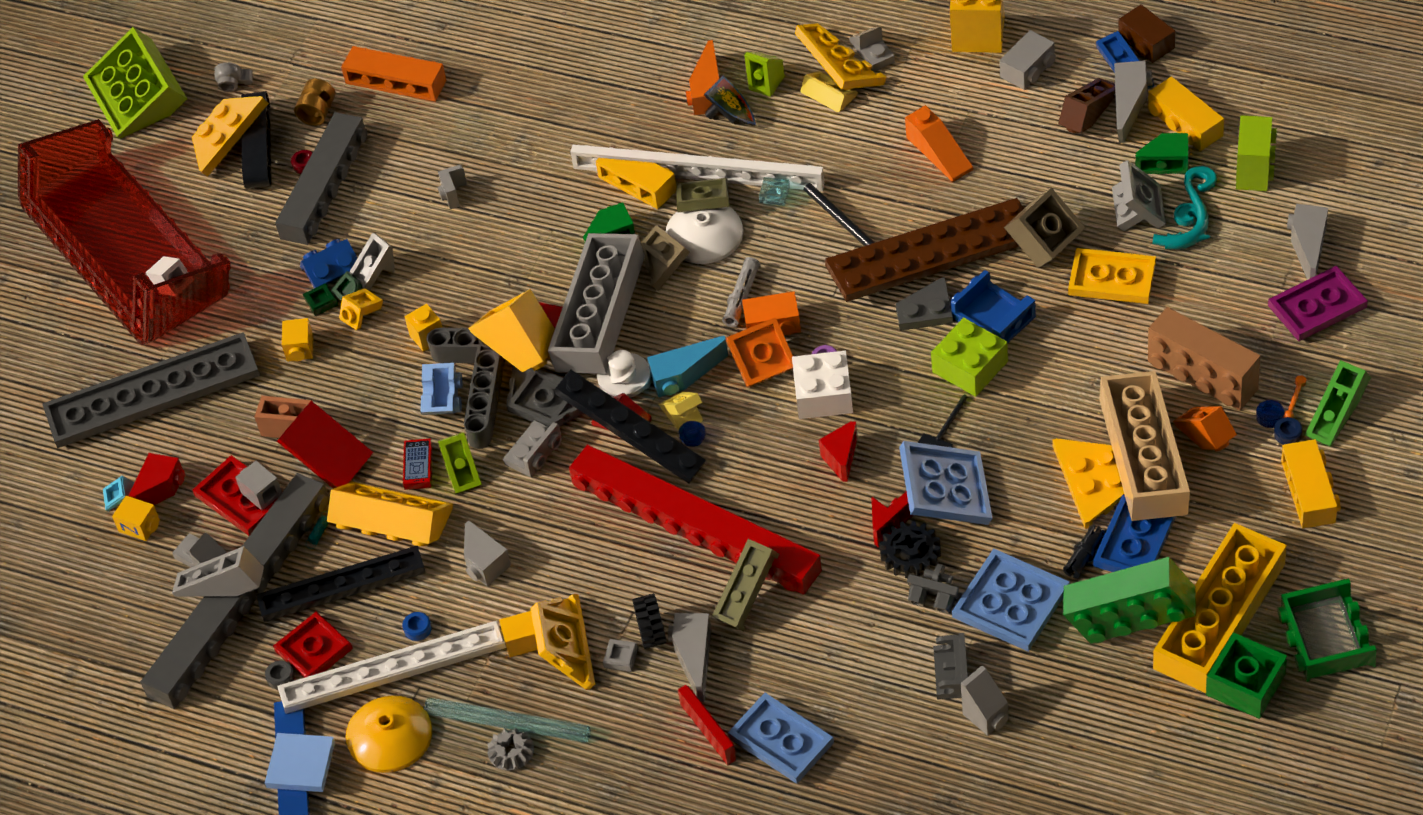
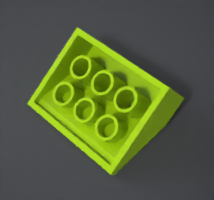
(134, 84)

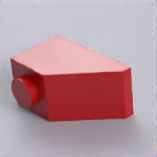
(158, 479)

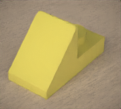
(682, 408)

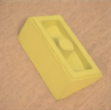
(826, 91)

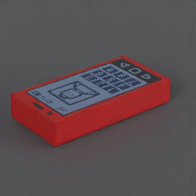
(417, 464)

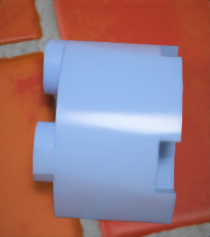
(440, 389)

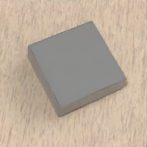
(620, 655)

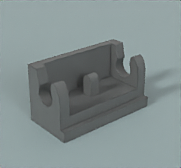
(950, 665)

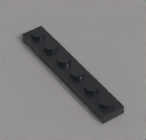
(629, 426)
(340, 583)

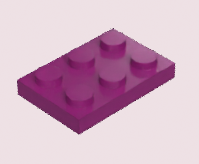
(1317, 303)

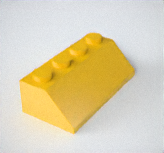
(388, 513)

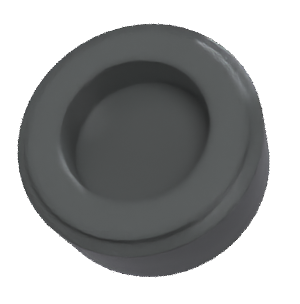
(279, 673)

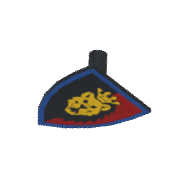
(729, 102)

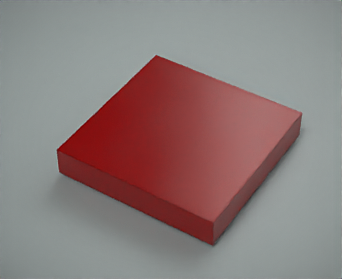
(313, 646)

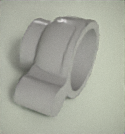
(230, 75)

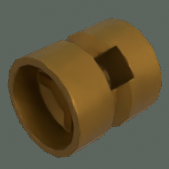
(314, 102)

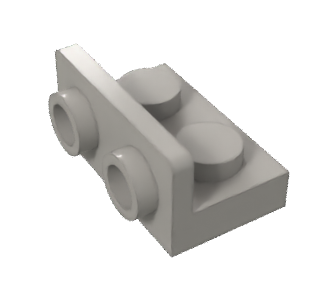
(533, 448)

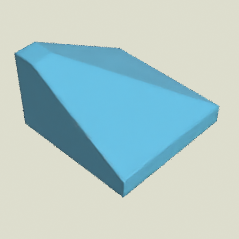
(116, 491)

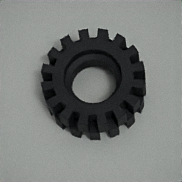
(649, 621)

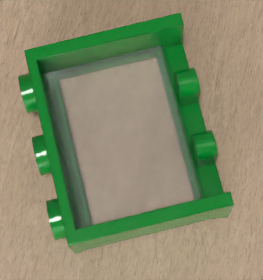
(1326, 629)

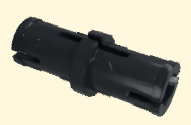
(1084, 551)

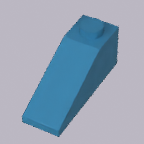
(683, 366)

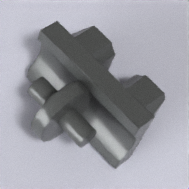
(945, 593)

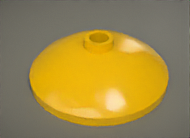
(390, 745)

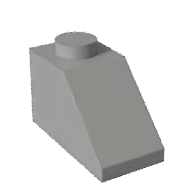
(483, 555)
(983, 701)

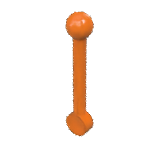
(1300, 381)

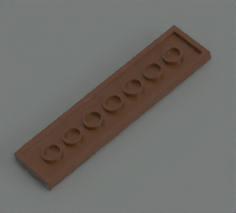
(924, 251)

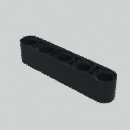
(257, 148)

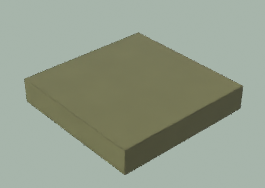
(702, 195)

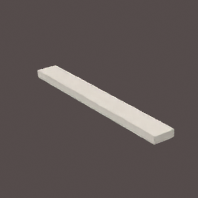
(391, 667)

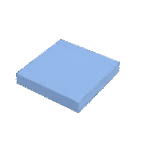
(300, 762)

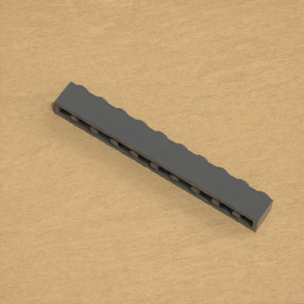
(218, 616)

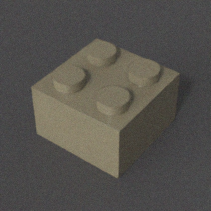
(1044, 227)

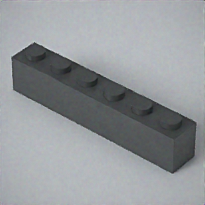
(321, 178)

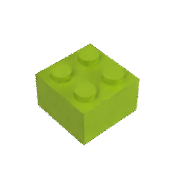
(1255, 153)
(969, 356)

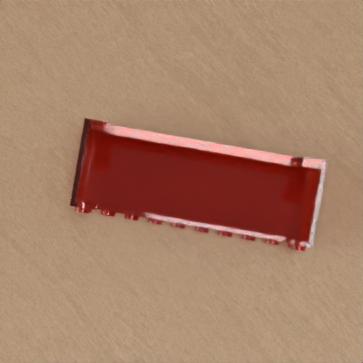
(114, 231)

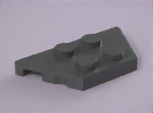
(534, 398)

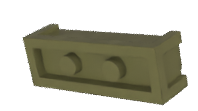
(744, 584)

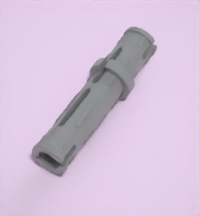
(734, 311)

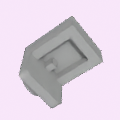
(451, 179)

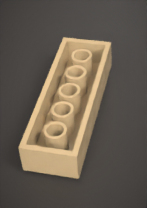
(1144, 446)

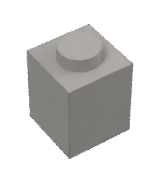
(258, 485)

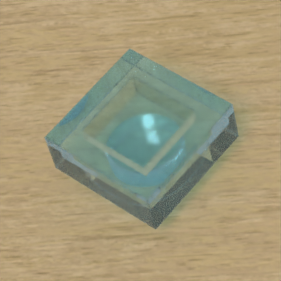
(774, 191)

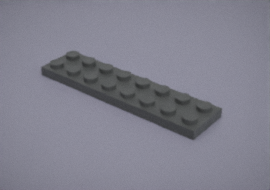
(150, 390)

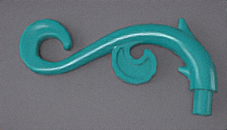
(1184, 212)

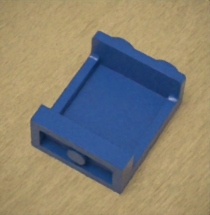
(993, 307)

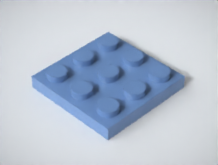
(945, 483)
(1010, 599)

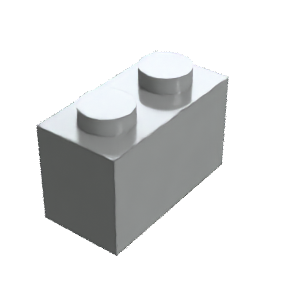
(1027, 60)

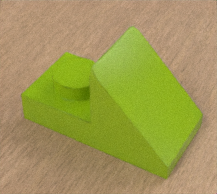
(459, 462)

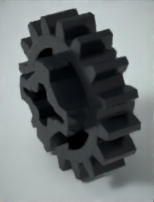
(910, 549)

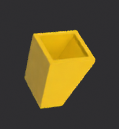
(977, 25)
(517, 331)

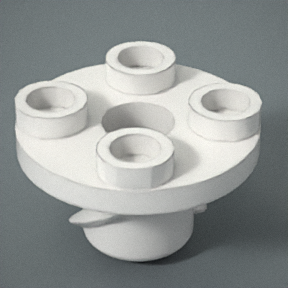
(626, 374)

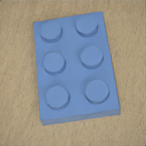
(781, 738)

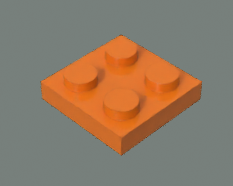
(761, 352)

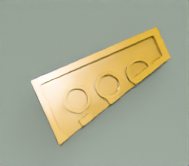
(838, 59)

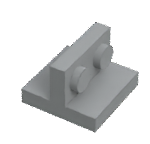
(1137, 198)

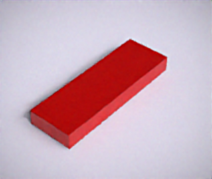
(707, 724)

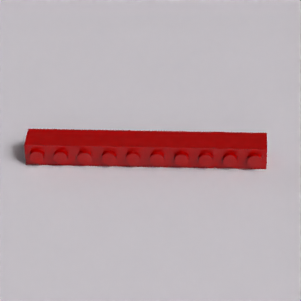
(690, 516)

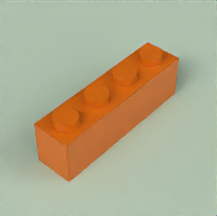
(394, 73)

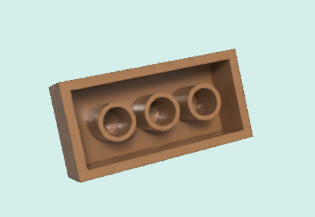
(1203, 358)

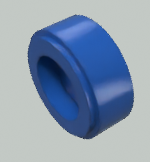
(417, 626)

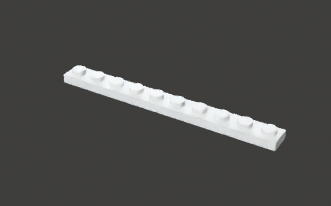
(704, 167)

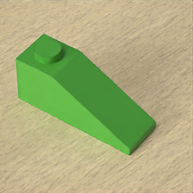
(1338, 403)

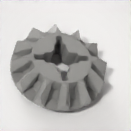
(516, 757)

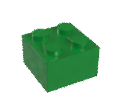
(1246, 675)

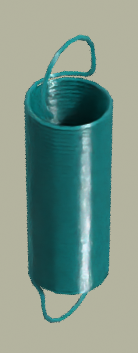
(318, 530)

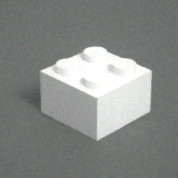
(822, 384)

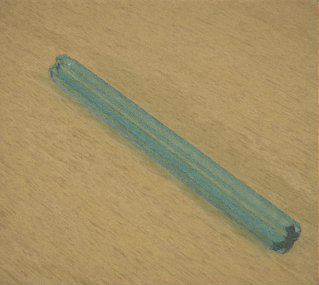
(507, 719)

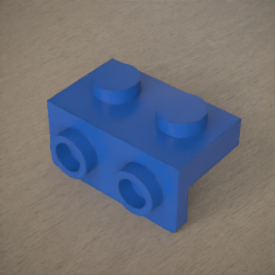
(329, 263)

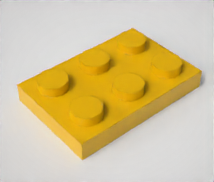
(1112, 275)

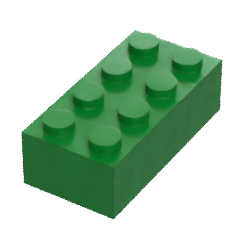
(1129, 600)

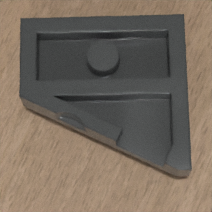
(925, 307)

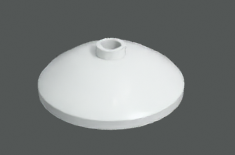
(707, 233)

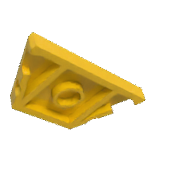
(224, 129)
(1090, 476)
(563, 638)

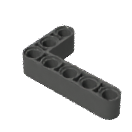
(461, 346)

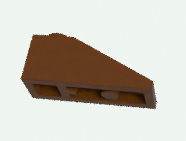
(1086, 105)

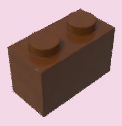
(1147, 33)

